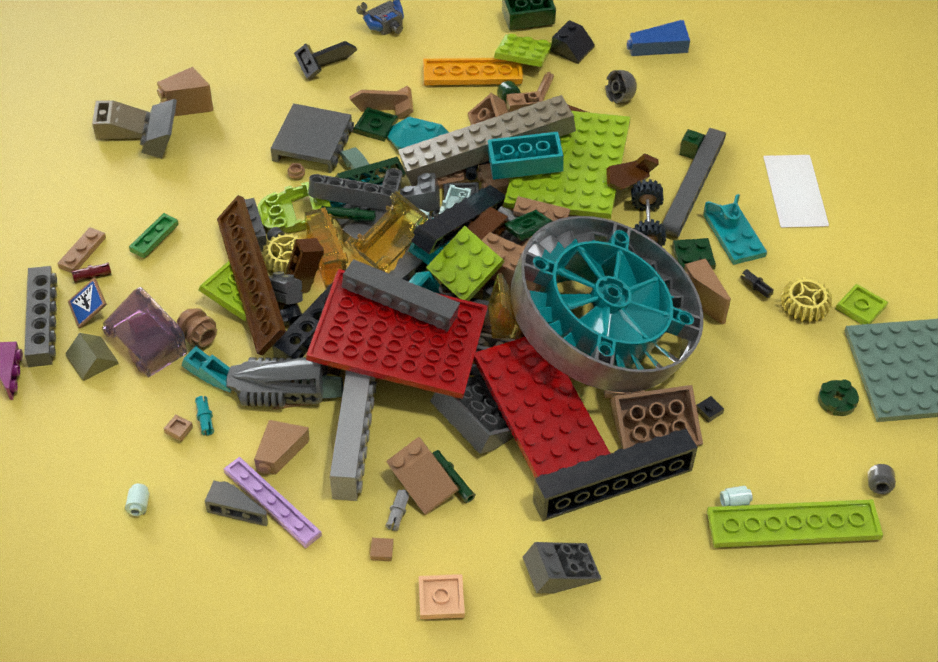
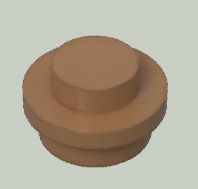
(296, 171)

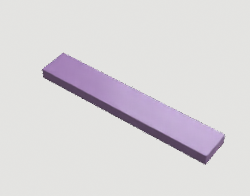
(273, 502)

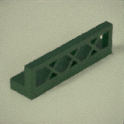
(371, 170)

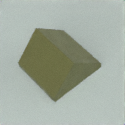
(90, 355)

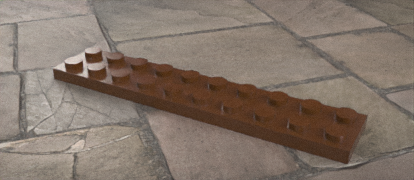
(251, 276)

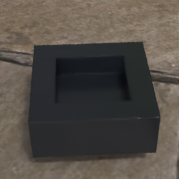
(709, 409)

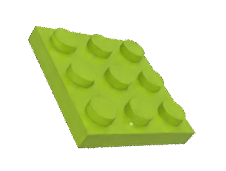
(523, 50)
(465, 264)

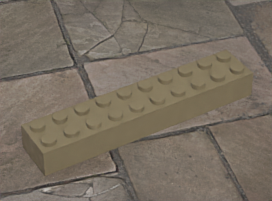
(470, 144)

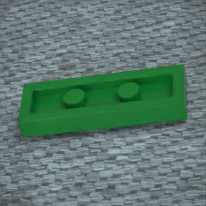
(153, 235)

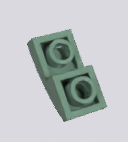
(353, 158)
(331, 385)

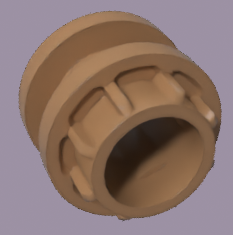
(197, 327)

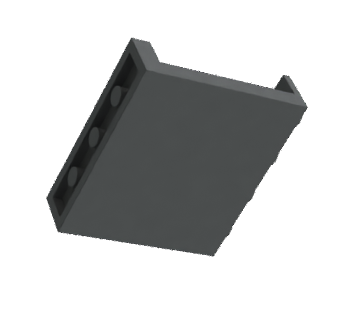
(312, 135)

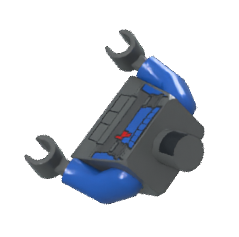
(383, 18)

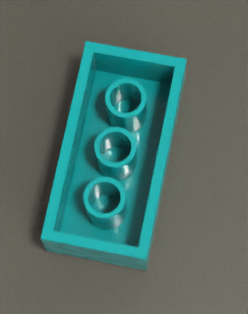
(525, 155)

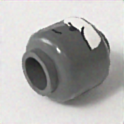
(881, 479)

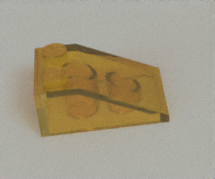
(500, 310)

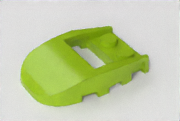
(278, 210)

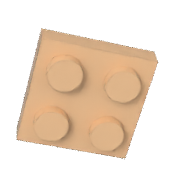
(441, 596)

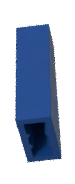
(659, 40)

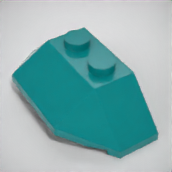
(413, 131)

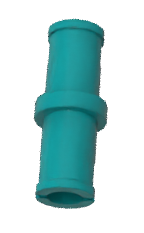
(204, 415)

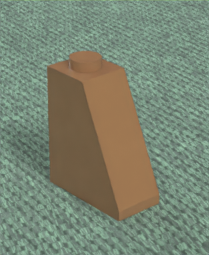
(279, 446)

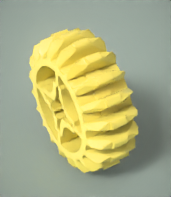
(281, 248)
(804, 304)

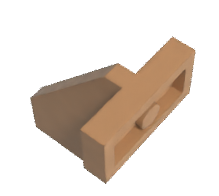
(382, 100)

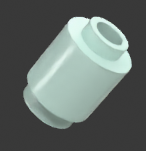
(736, 496)
(137, 500)

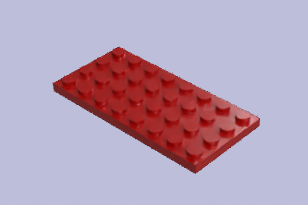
(539, 407)

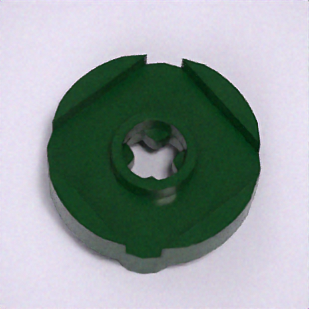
(838, 388)

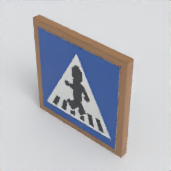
(87, 303)

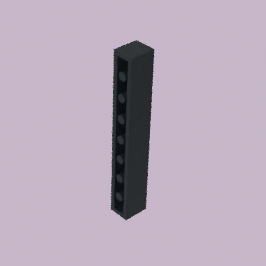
(445, 226)

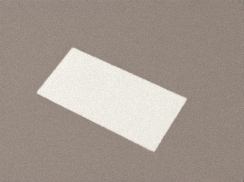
(795, 191)

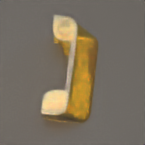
(388, 235)

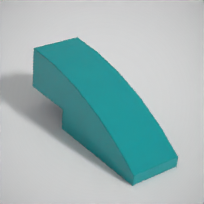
(207, 368)

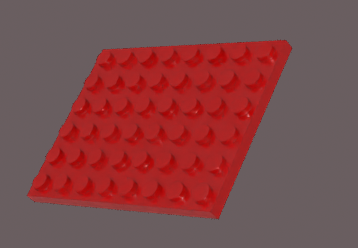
(394, 346)

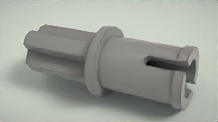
(397, 509)

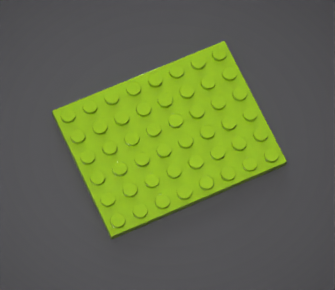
(586, 156)

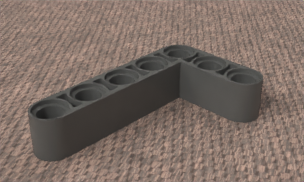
(356, 192)

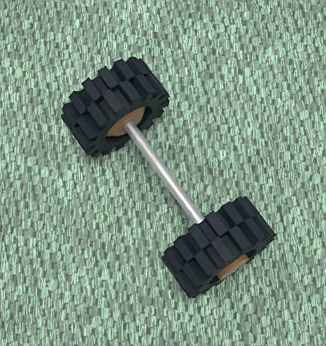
(648, 196)

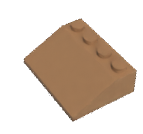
(654, 414)

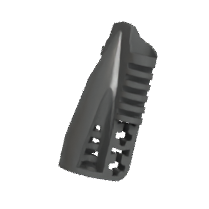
(270, 381)

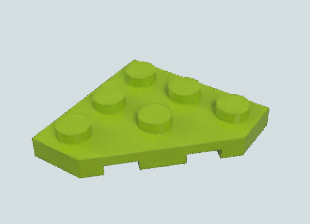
(223, 290)

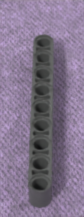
(693, 182)

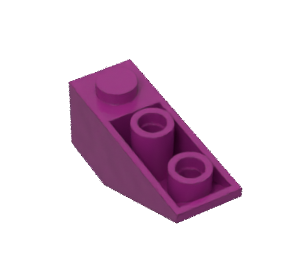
(9, 366)

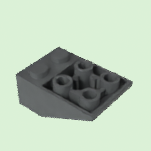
(560, 566)

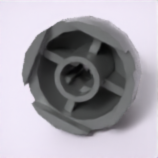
(620, 86)

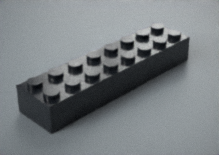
(614, 474)

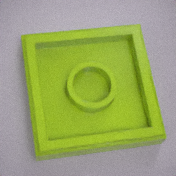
(861, 305)

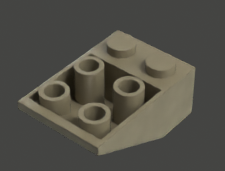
(117, 120)

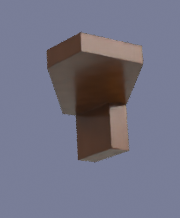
(627, 174)

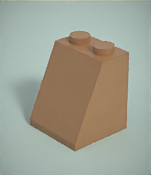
(189, 90)

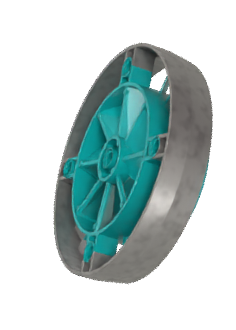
(635, 295)

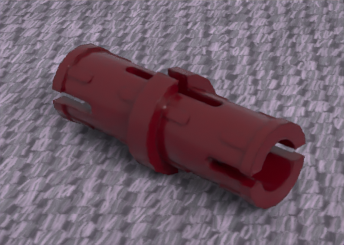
(91, 272)

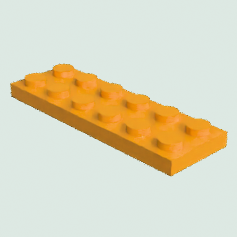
(470, 71)

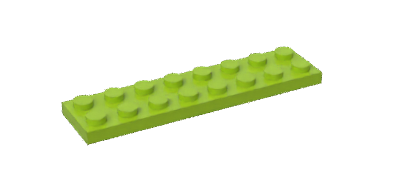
(794, 523)

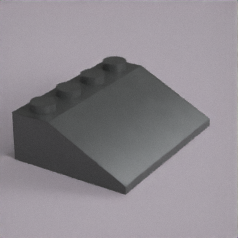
(475, 416)

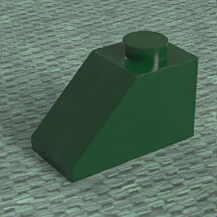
(691, 143)

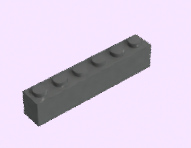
(400, 295)

